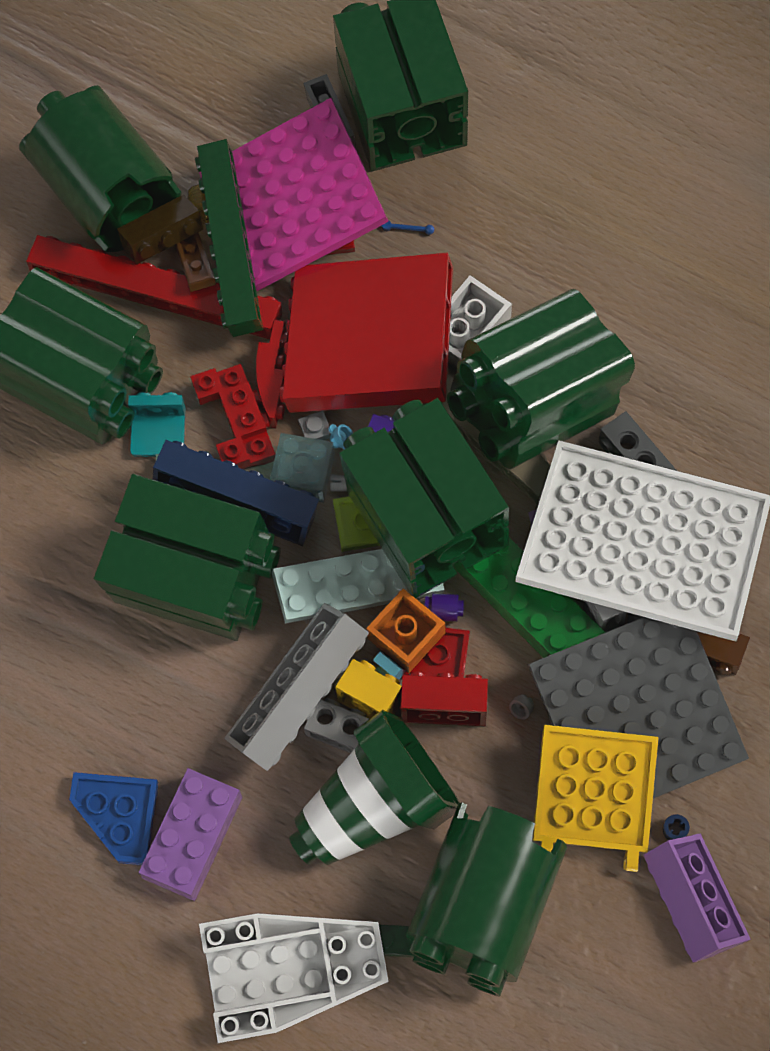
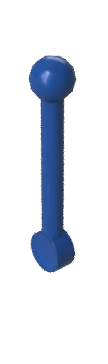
(429, 229)

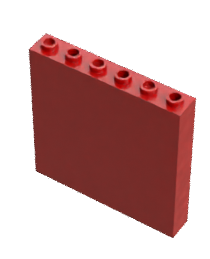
(368, 333)

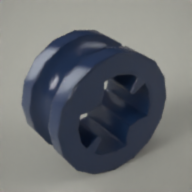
(669, 822)

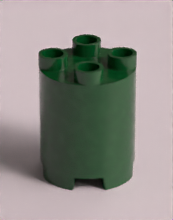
(96, 163)
(484, 898)

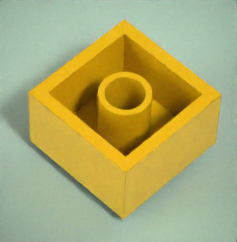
(368, 690)

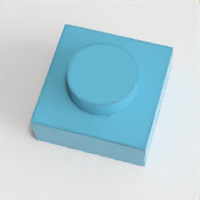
(388, 666)

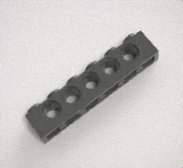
(626, 430)

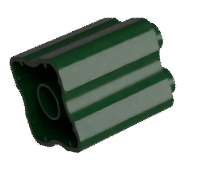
(75, 356)
(539, 379)

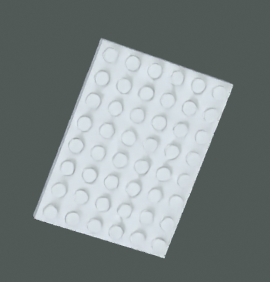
(645, 540)

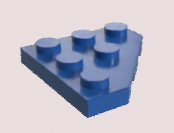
(118, 812)

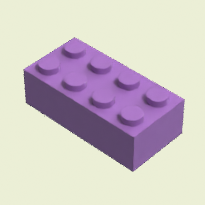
(191, 834)

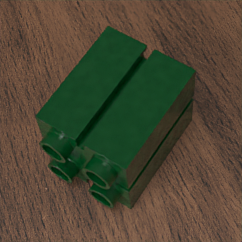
(401, 80)
(424, 495)
(187, 558)

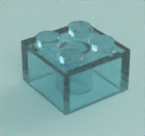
(304, 464)

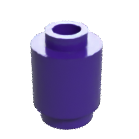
(445, 606)

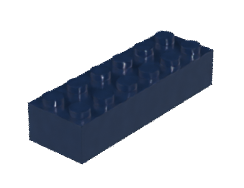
(283, 509)

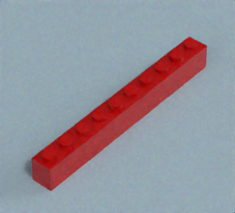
(137, 282)

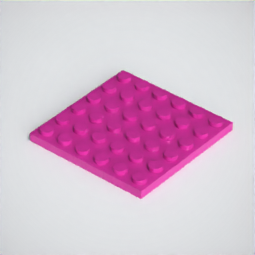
(303, 193)

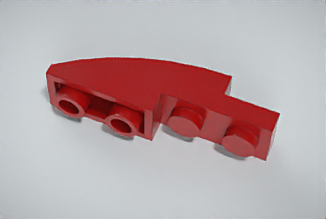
(269, 372)

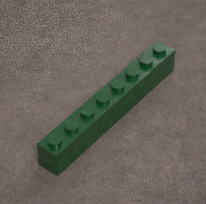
(229, 238)

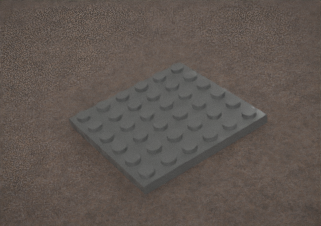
(646, 683)

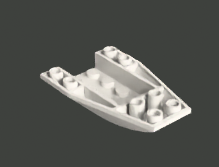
(286, 969)

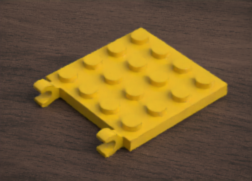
(595, 790)

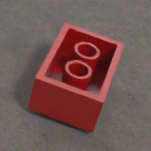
(444, 699)

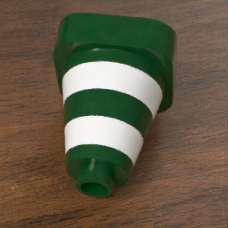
(374, 794)

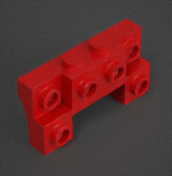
(251, 441)

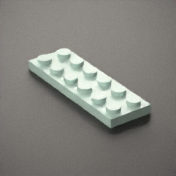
(341, 582)

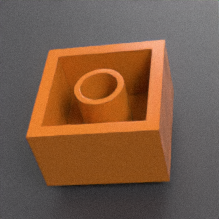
(405, 630)

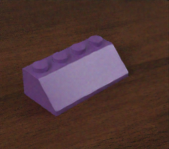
(696, 897)

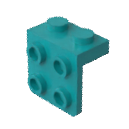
(154, 421)

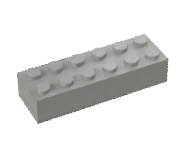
(297, 686)

